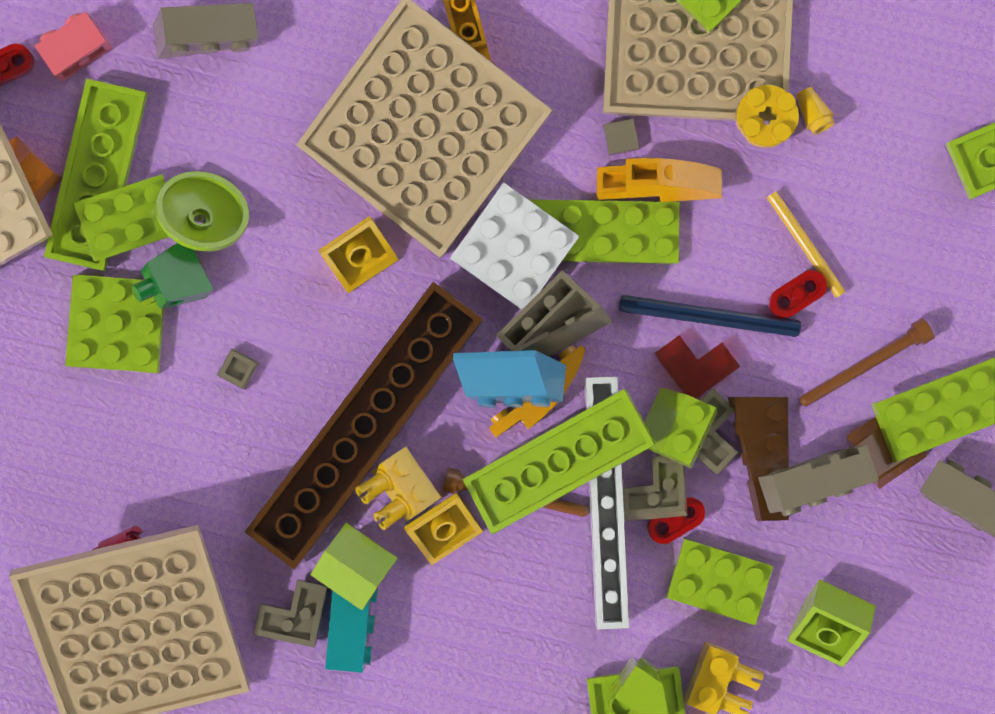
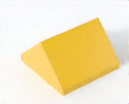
(358, 254)
(443, 528)

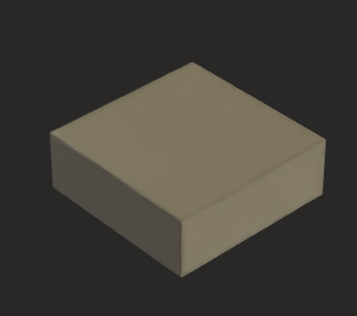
(621, 137)
(238, 369)

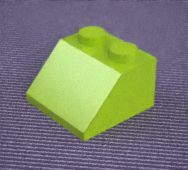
(679, 425)
(832, 623)
(640, 688)

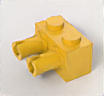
(404, 484)
(711, 677)

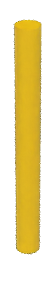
(805, 243)

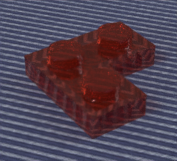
(692, 374)

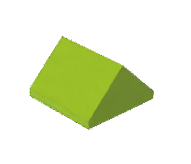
(353, 566)

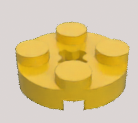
(781, 105)

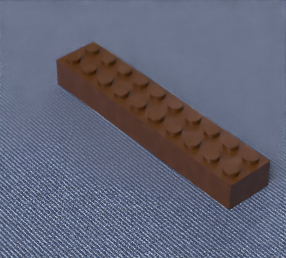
(364, 426)

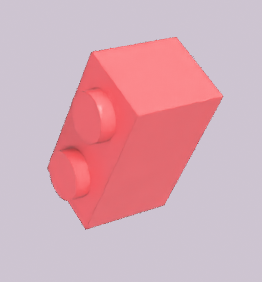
(72, 46)

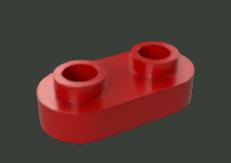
(8, 69)
(796, 294)
(677, 525)

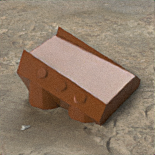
(886, 469)

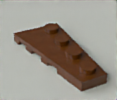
(765, 445)

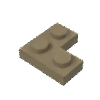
(715, 450)
(663, 498)
(299, 623)

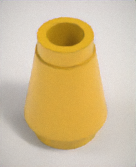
(814, 111)

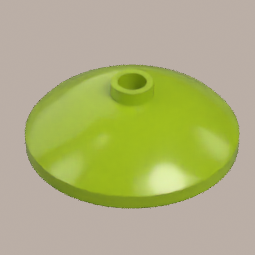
(202, 199)

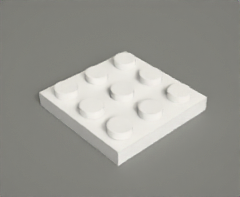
(514, 246)

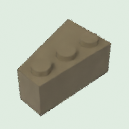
(204, 29)
(554, 319)
(817, 479)
(962, 495)

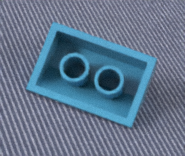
(510, 378)

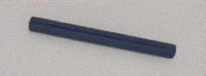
(710, 316)

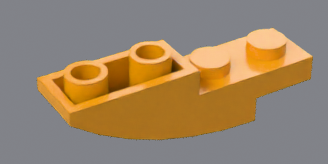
(466, 23)
(659, 177)
(532, 414)

